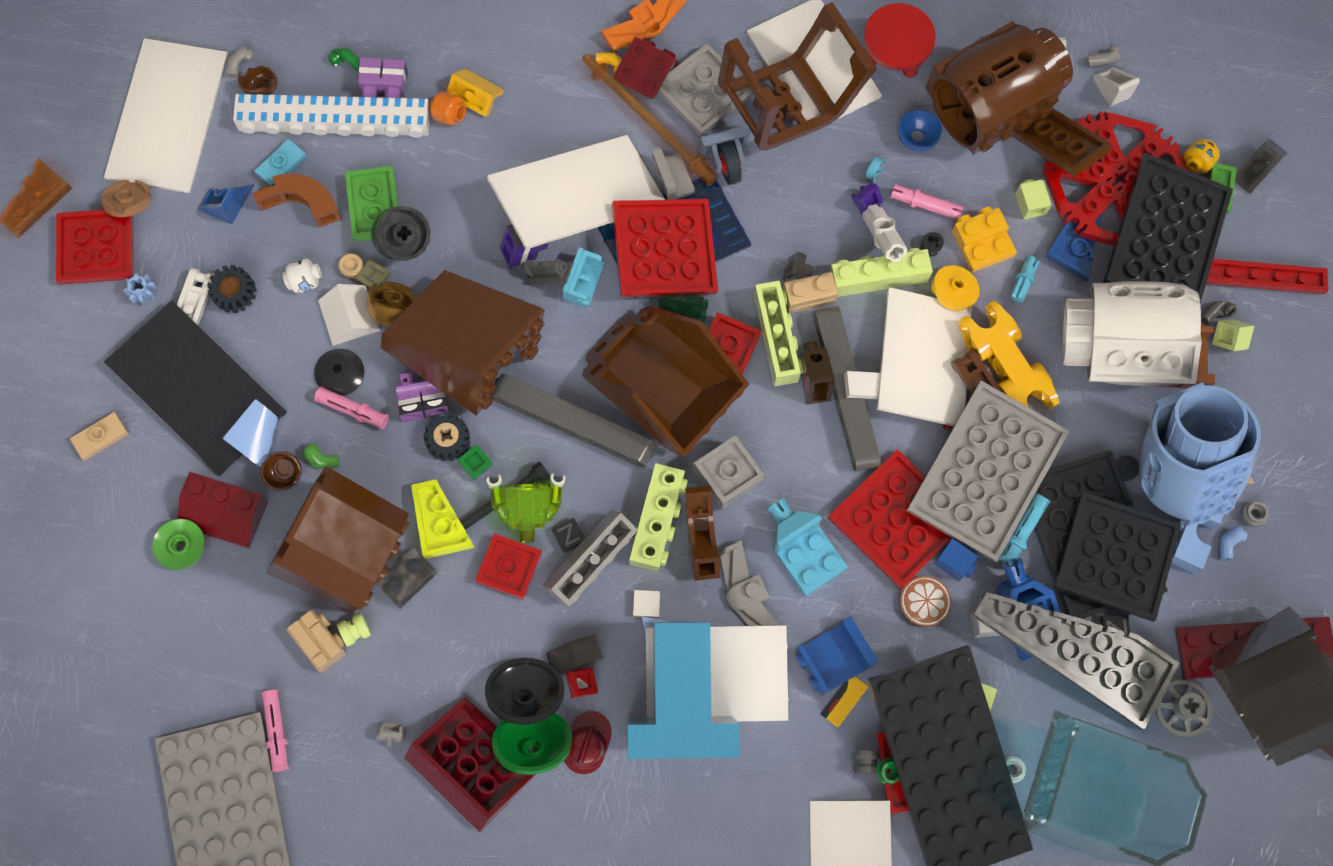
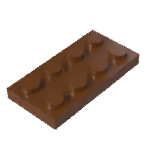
(1064, 142)

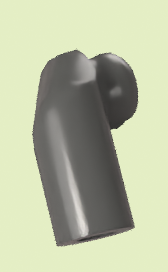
(1218, 309)

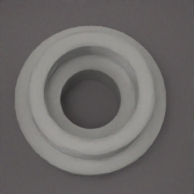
(1261, 510)

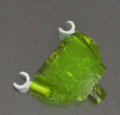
(526, 504)

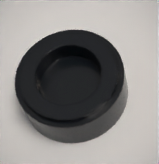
(1128, 467)

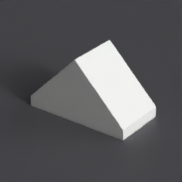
(1116, 85)

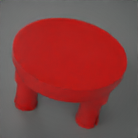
(899, 37)

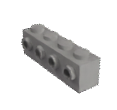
(590, 558)

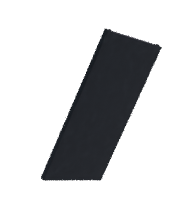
(189, 383)

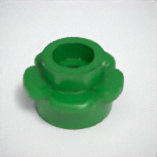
(882, 767)

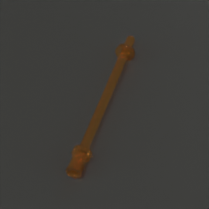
(695, 163)

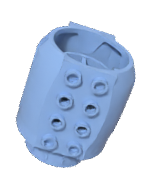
(1198, 452)

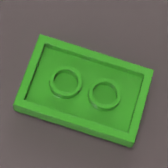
(368, 195)

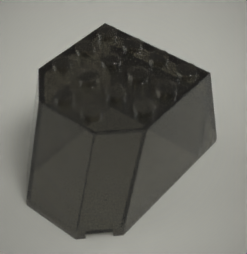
(1279, 686)

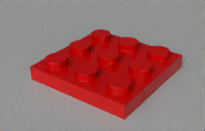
(93, 247)

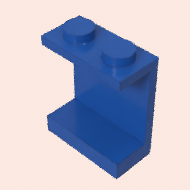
(835, 656)

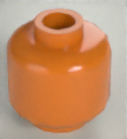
(447, 108)

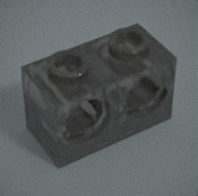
(411, 582)

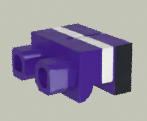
(514, 251)

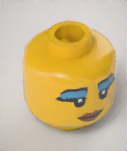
(1202, 156)

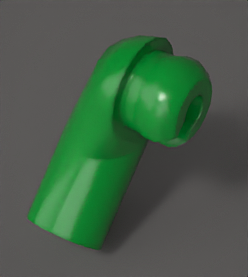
(344, 55)

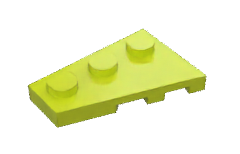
(437, 523)

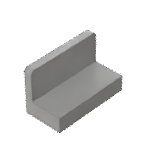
(672, 175)

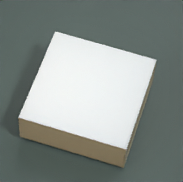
(646, 604)

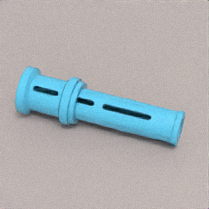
(1024, 529)

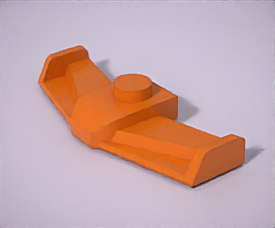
(646, 22)

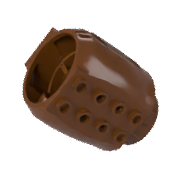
(999, 84)

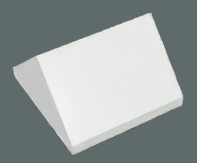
(347, 313)

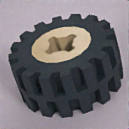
(447, 446)

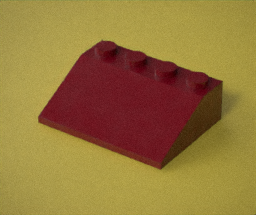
(461, 764)

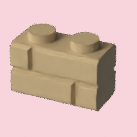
(810, 292)
(317, 641)

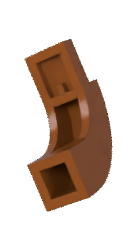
(299, 189)

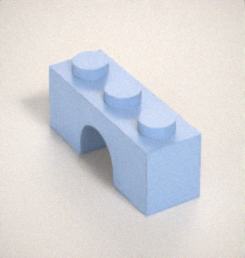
(1190, 550)

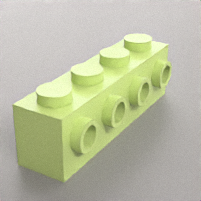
(879, 273)
(777, 333)
(657, 517)

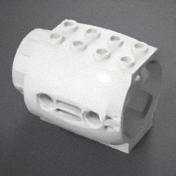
(1134, 333)

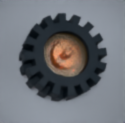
(231, 289)

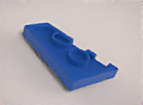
(1073, 251)

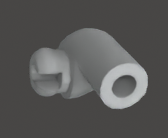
(1111, 56)
(235, 59)

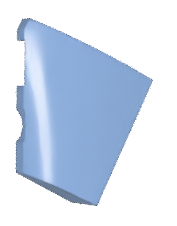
(253, 433)

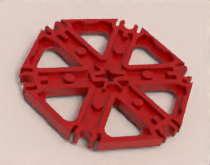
(1107, 169)

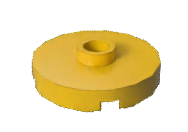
(955, 288)

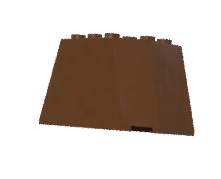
(340, 542)

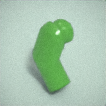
(317, 459)

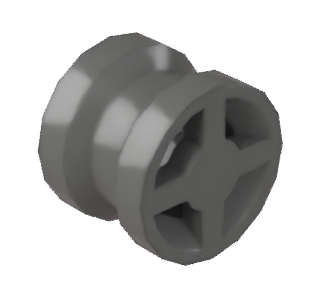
(865, 762)

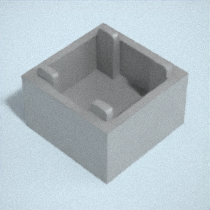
(729, 472)

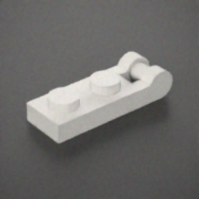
(194, 298)

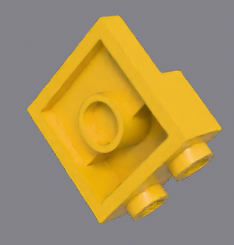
(984, 238)

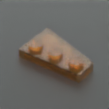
(36, 198)

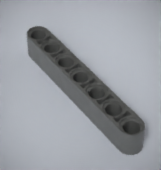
(851, 411)
(573, 420)

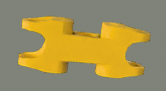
(1000, 349)

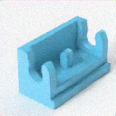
(583, 278)

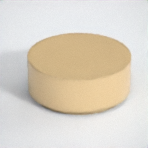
(350, 266)

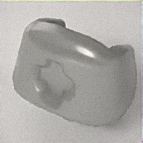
(390, 732)

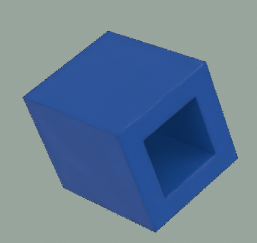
(957, 560)

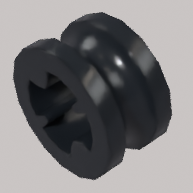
(937, 238)

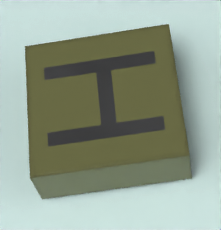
(372, 274)

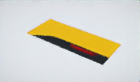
(844, 701)

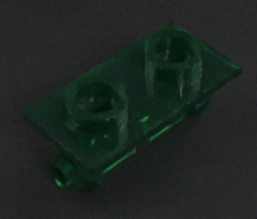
(693, 307)

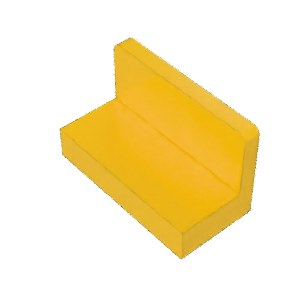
(474, 90)

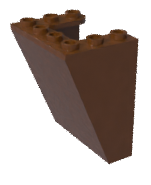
(462, 337)

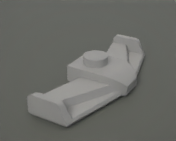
(744, 593)

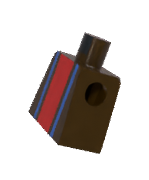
(817, 374)

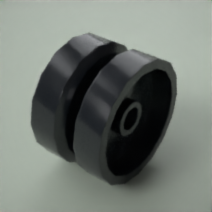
(414, 228)

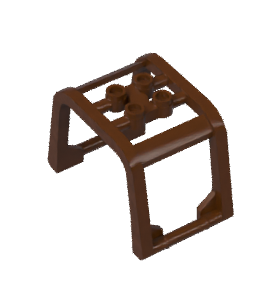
(774, 102)

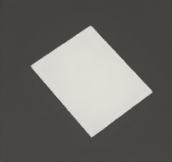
(850, 833)

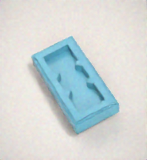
(282, 161)

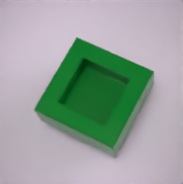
(475, 462)

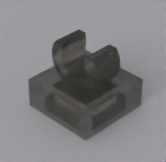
(797, 268)

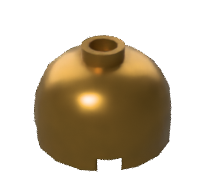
(388, 302)

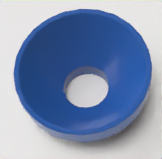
(923, 122)

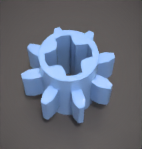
(144, 293)

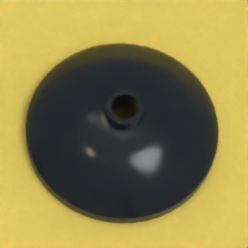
(524, 681)

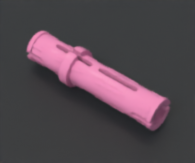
(925, 201)
(361, 412)
(278, 761)

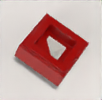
(581, 683)

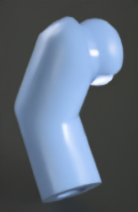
(1230, 539)

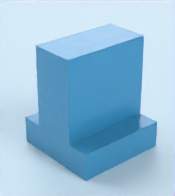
(682, 700)

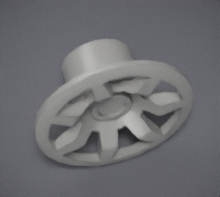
(1186, 707)

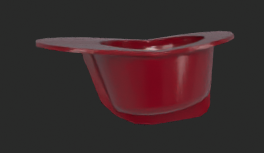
(590, 742)

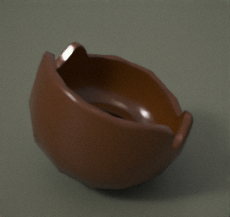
(258, 81)
(281, 470)

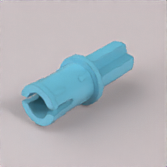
(1024, 279)

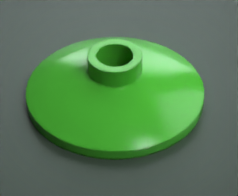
(168, 538)

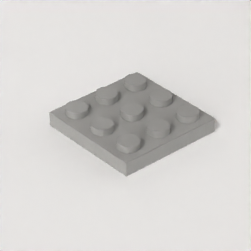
(695, 92)

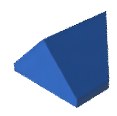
(225, 203)

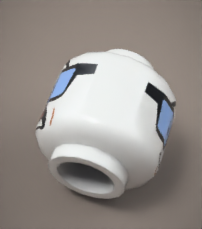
(302, 276)

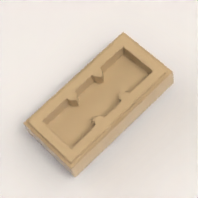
(99, 436)

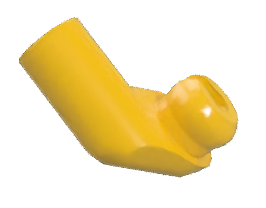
(609, 58)

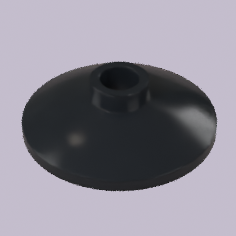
(345, 381)

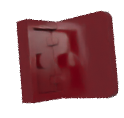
(645, 67)

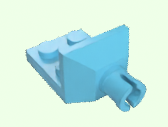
(804, 548)

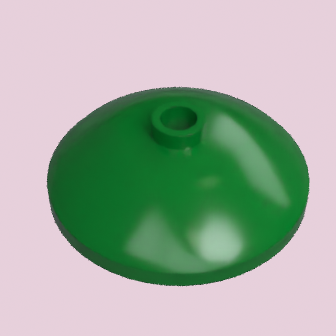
(533, 746)

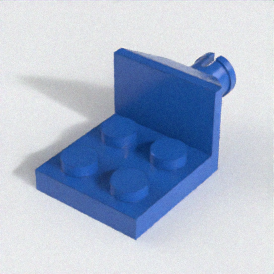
(1025, 590)

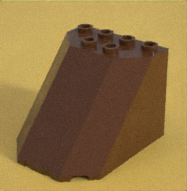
(665, 375)

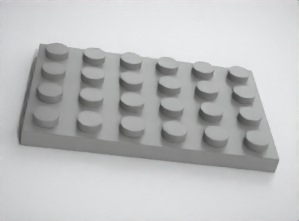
(988, 471)
(223, 795)

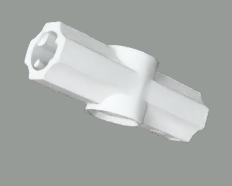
(884, 233)

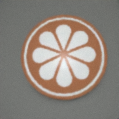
(925, 601)

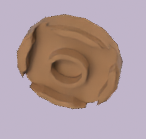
(126, 198)

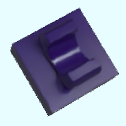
(867, 196)

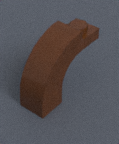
(702, 533)

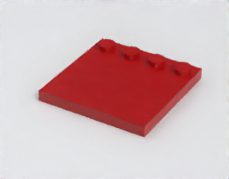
(664, 247)
(882, 528)

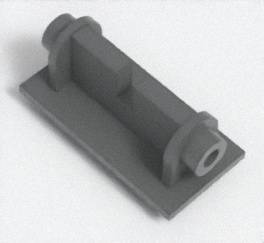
(547, 271)

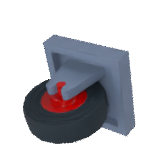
(726, 151)

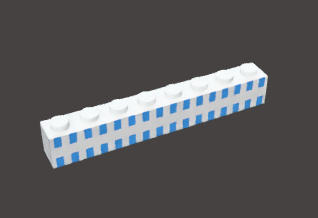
(332, 115)

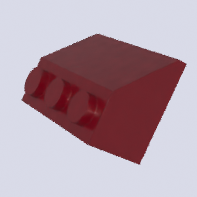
(221, 509)

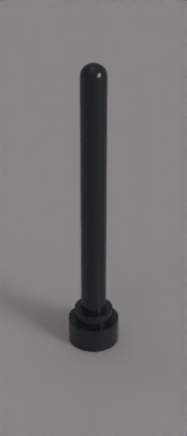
(536, 474)

